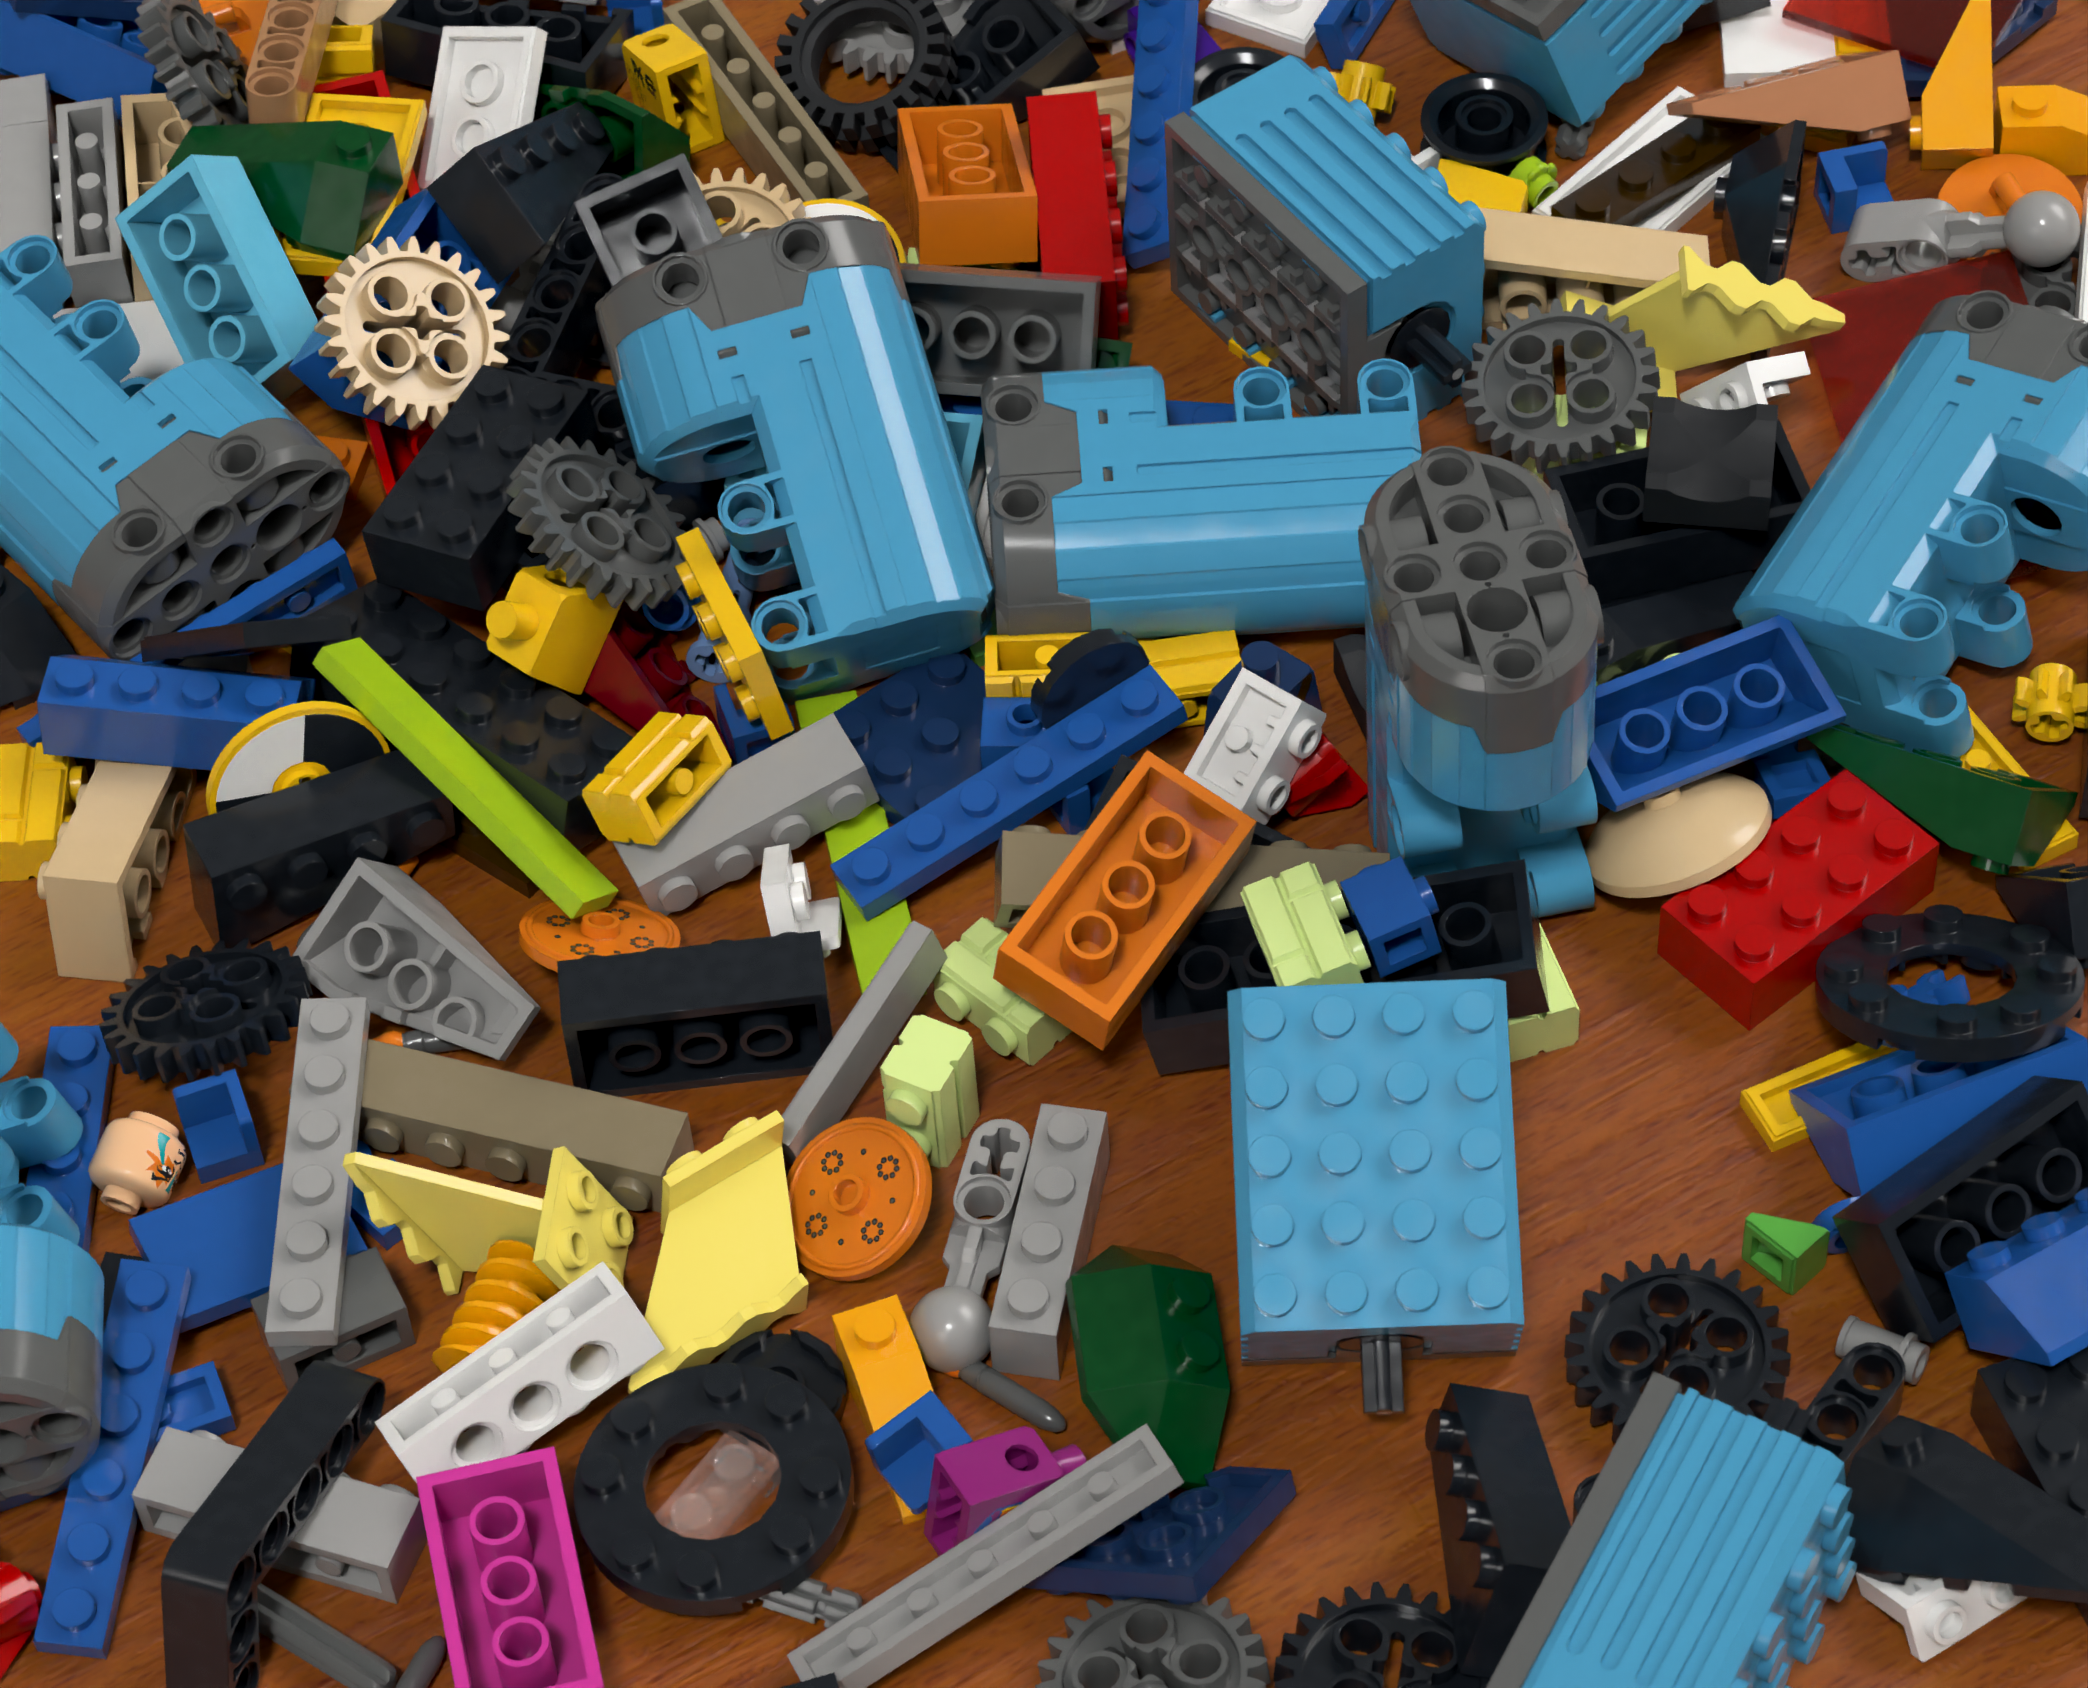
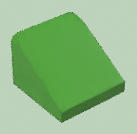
(1784, 1250)

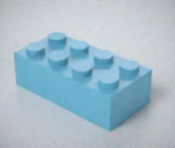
(219, 271)

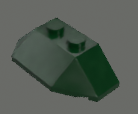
(1151, 1353)

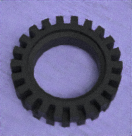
(875, 118)

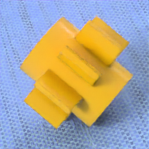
(1366, 83)
(2050, 702)

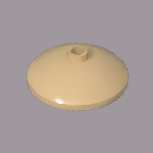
(1678, 837)

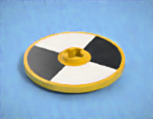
(288, 746)

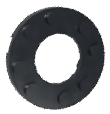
(2031, 1016)
(721, 1572)

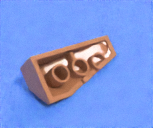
(1832, 94)

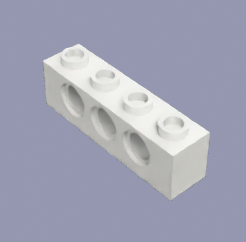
(530, 1354)

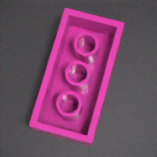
(509, 1575)

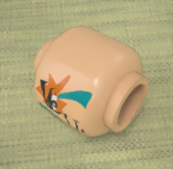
(137, 1162)

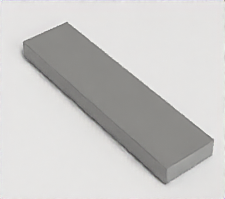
(863, 1038)

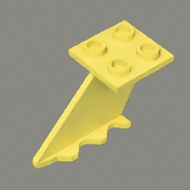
(1715, 315)
(460, 1219)
(724, 1249)

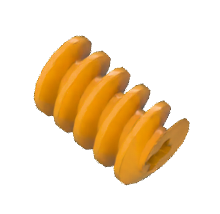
(502, 1294)

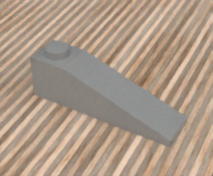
(413, 962)

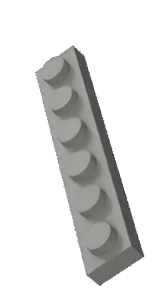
(314, 1184)
(991, 1564)

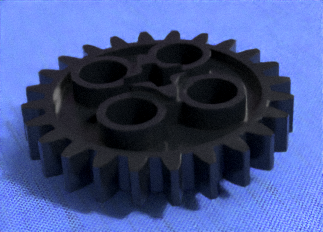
(205, 1010)
(1626, 1325)
(1322, 1645)

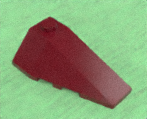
(641, 673)

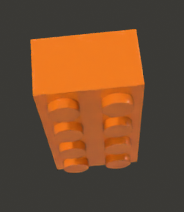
(967, 186)
(1124, 900)

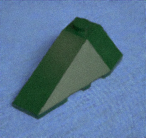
(635, 133)
(314, 179)
(1979, 810)

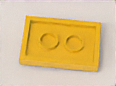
(739, 650)

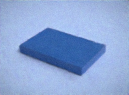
(223, 1240)

